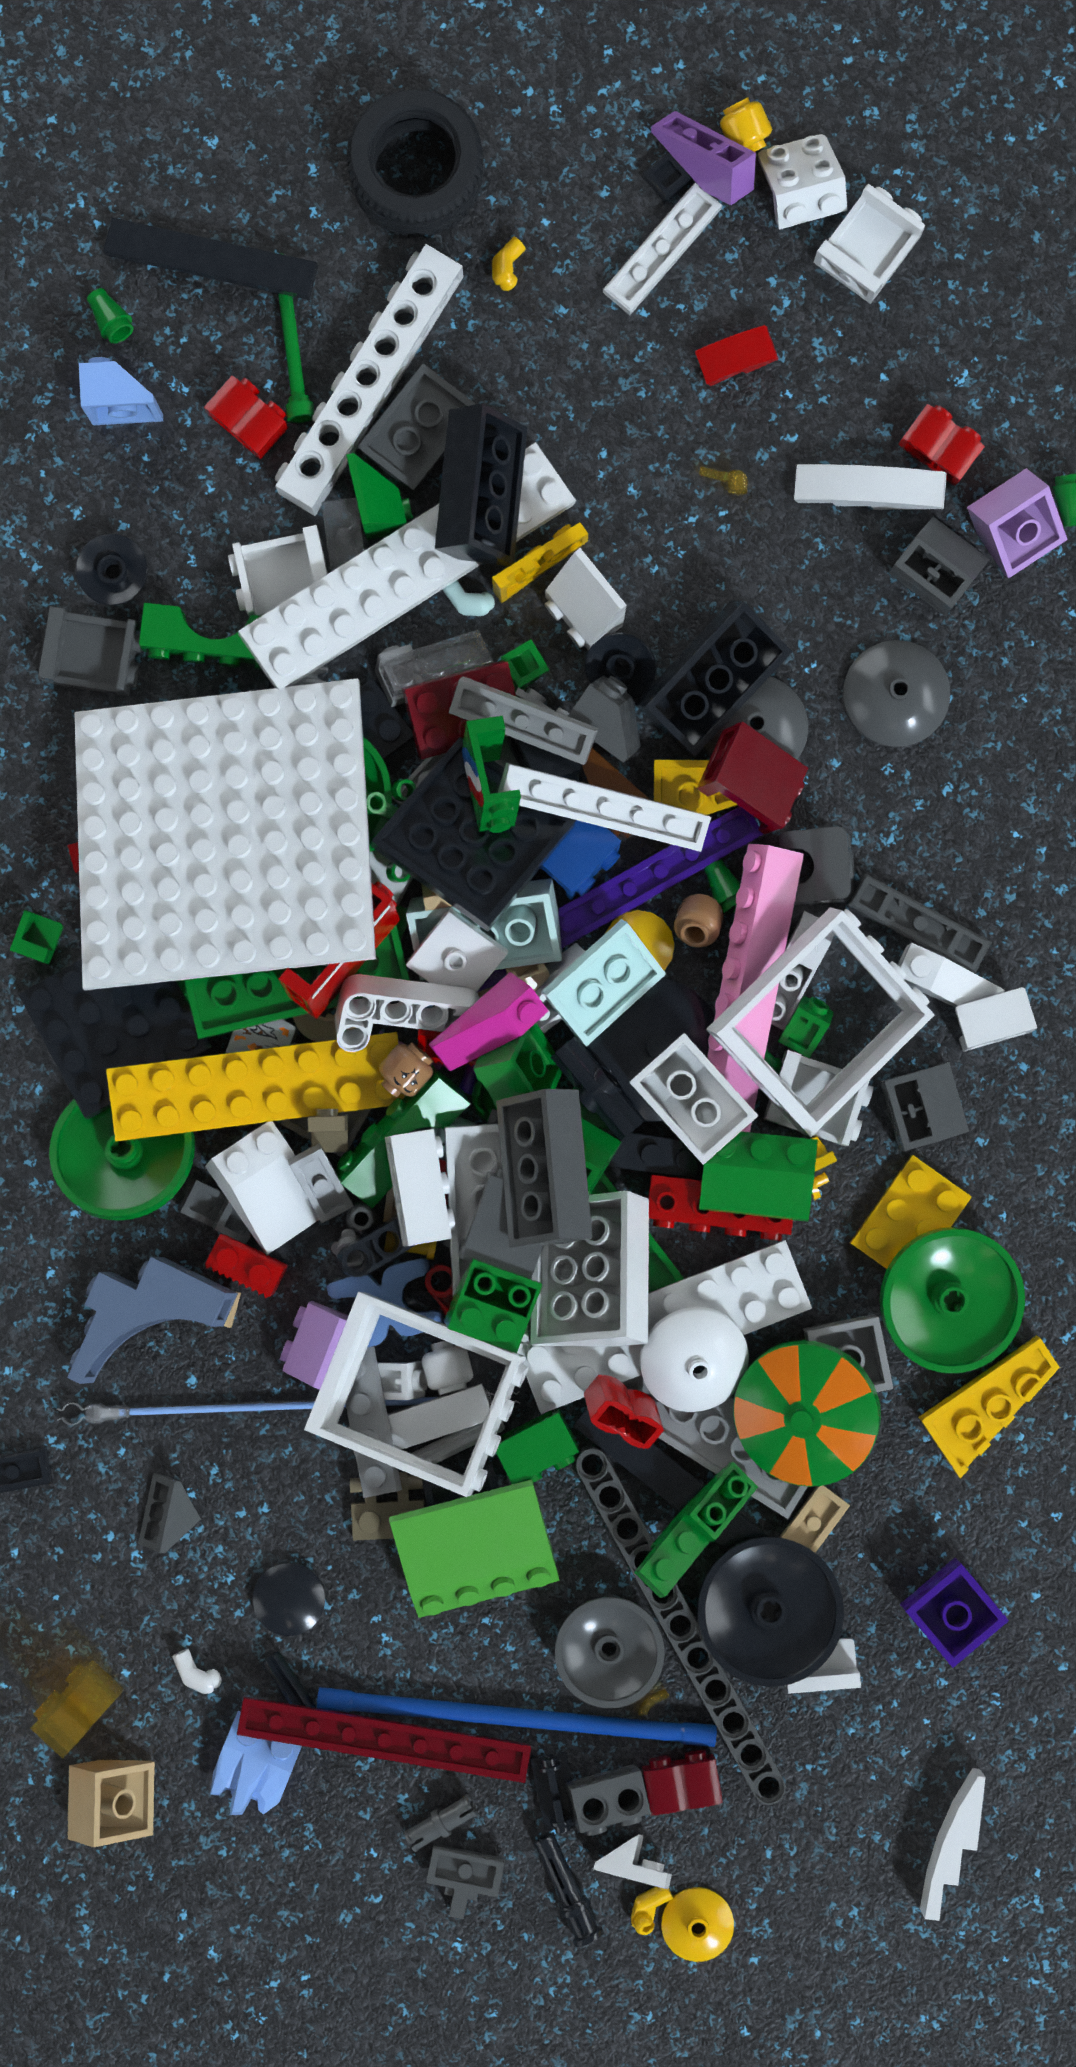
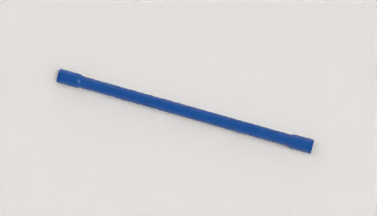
(685, 1732)

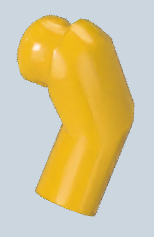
(503, 264)

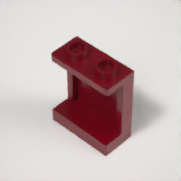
(754, 776)

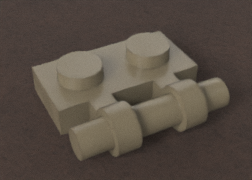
(371, 1517)

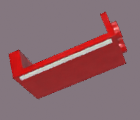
(324, 989)

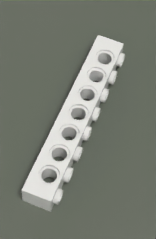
(423, 267)

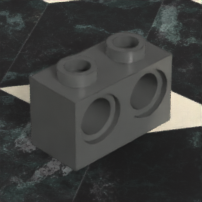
(606, 1788)

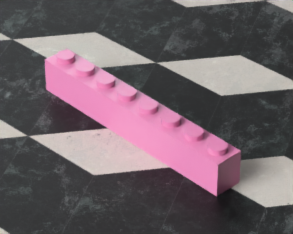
(755, 943)

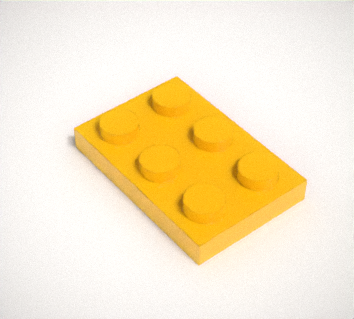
(911, 1206)

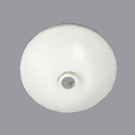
(686, 1341)

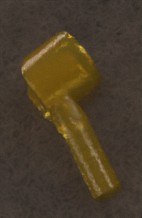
(736, 479)

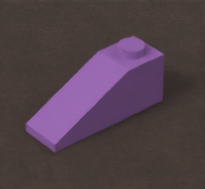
(708, 157)

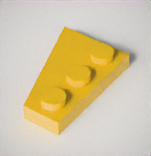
(538, 561)

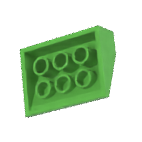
(474, 1548)

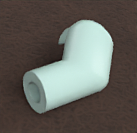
(469, 603)

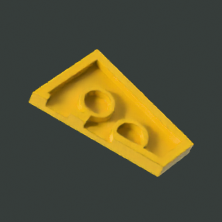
(677, 786)

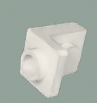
(402, 1380)

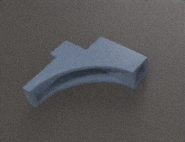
(126, 1308)

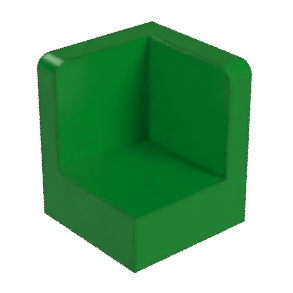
(37, 937)

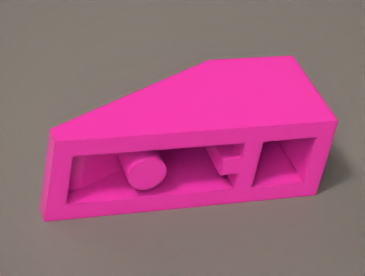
(490, 1022)

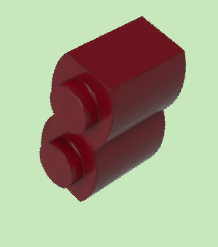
(682, 1783)

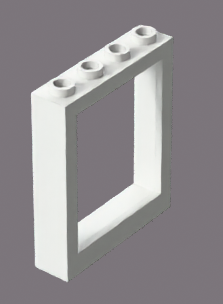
(860, 1069)
(343, 1371)

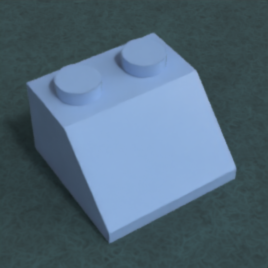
(113, 395)

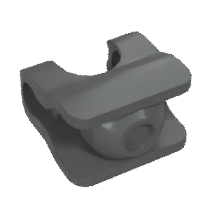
(833, 864)

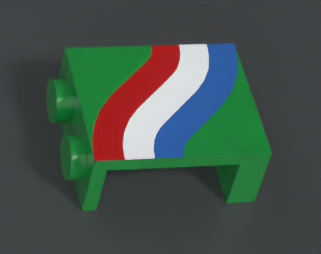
(483, 744)

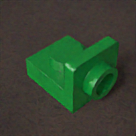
(806, 1026)

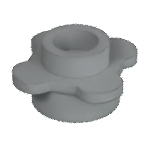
(355, 1257)

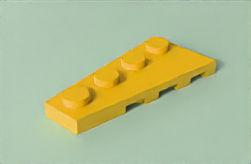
(981, 1408)

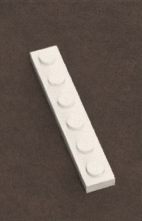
(606, 807)

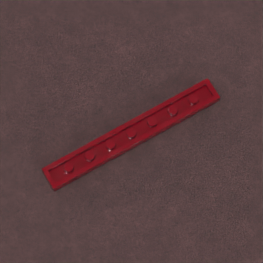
(384, 1739)

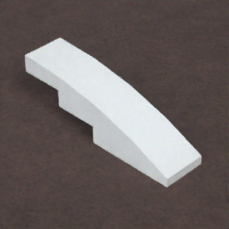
(870, 486)
(438, 1417)
(957, 1832)

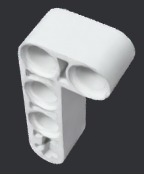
(407, 1013)

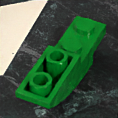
(694, 1528)

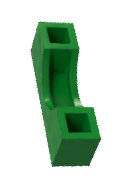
(167, 633)
(367, 1167)

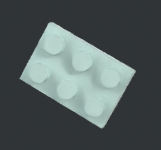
(603, 982)

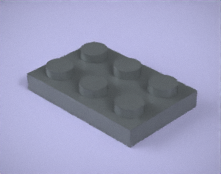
(413, 429)

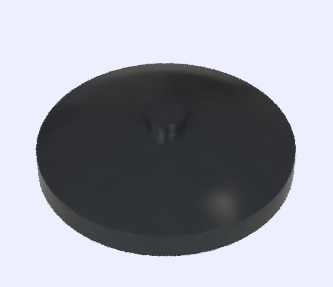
(647, 1031)
(770, 1611)

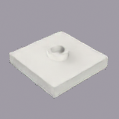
(456, 954)

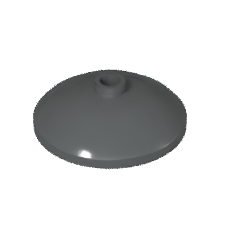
(781, 713)
(882, 713)
(616, 1677)

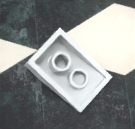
(584, 601)
(693, 1098)
(263, 1187)

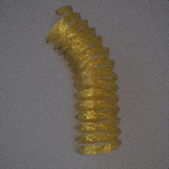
(650, 1701)

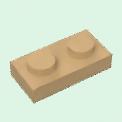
(816, 1518)

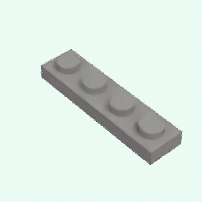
(525, 720)
(369, 1416)

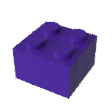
(954, 1612)

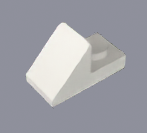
(623, 1863)

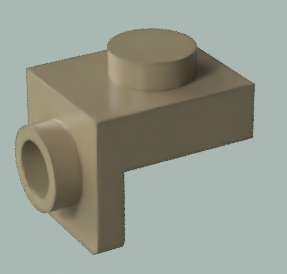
(329, 1130)

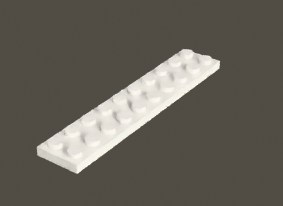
(382, 585)

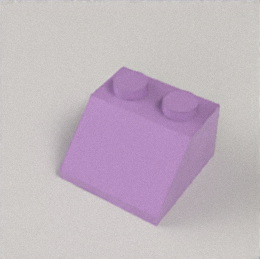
(1018, 522)
(314, 1343)

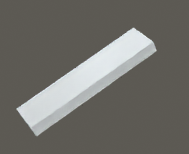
(662, 249)

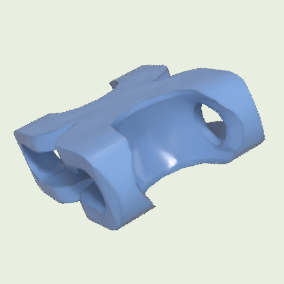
(391, 1290)

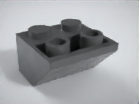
(938, 566)
(924, 1107)

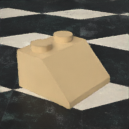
(110, 1801)

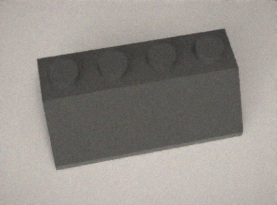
(544, 1168)

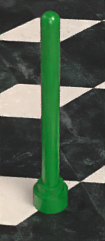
(299, 406)

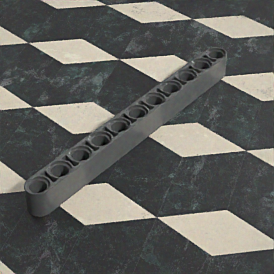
(684, 1641)

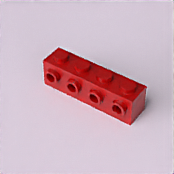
(679, 1201)

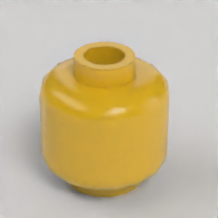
(746, 124)

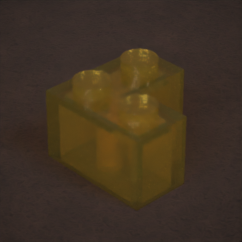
(69, 1716)

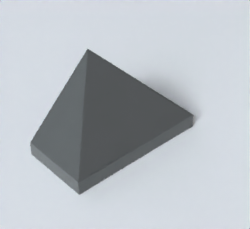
(167, 1514)

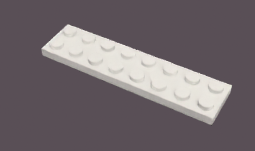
(748, 1290)

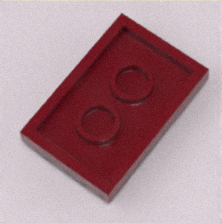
(430, 703)

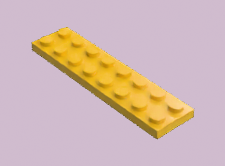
(247, 1087)

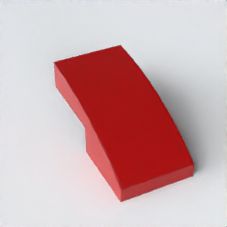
(736, 354)

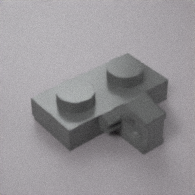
(464, 1875)

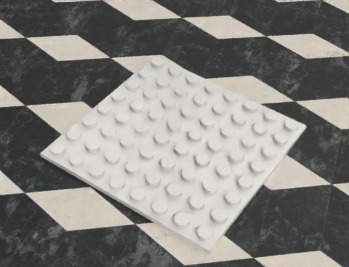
(223, 835)

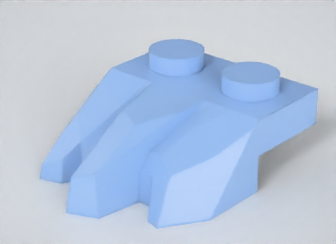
(253, 1770)

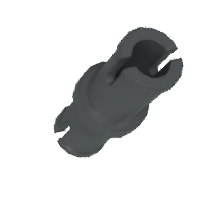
(441, 1823)

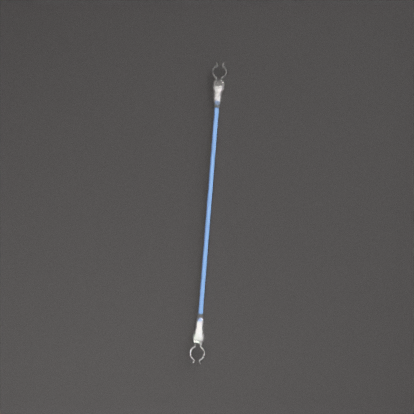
(101, 1412)

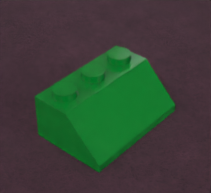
(761, 1177)

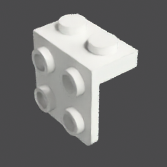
(804, 180)

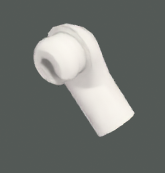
(192, 1676)

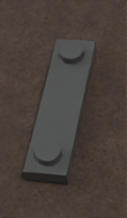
(919, 923)

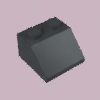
(612, 711)

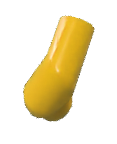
(645, 1908)

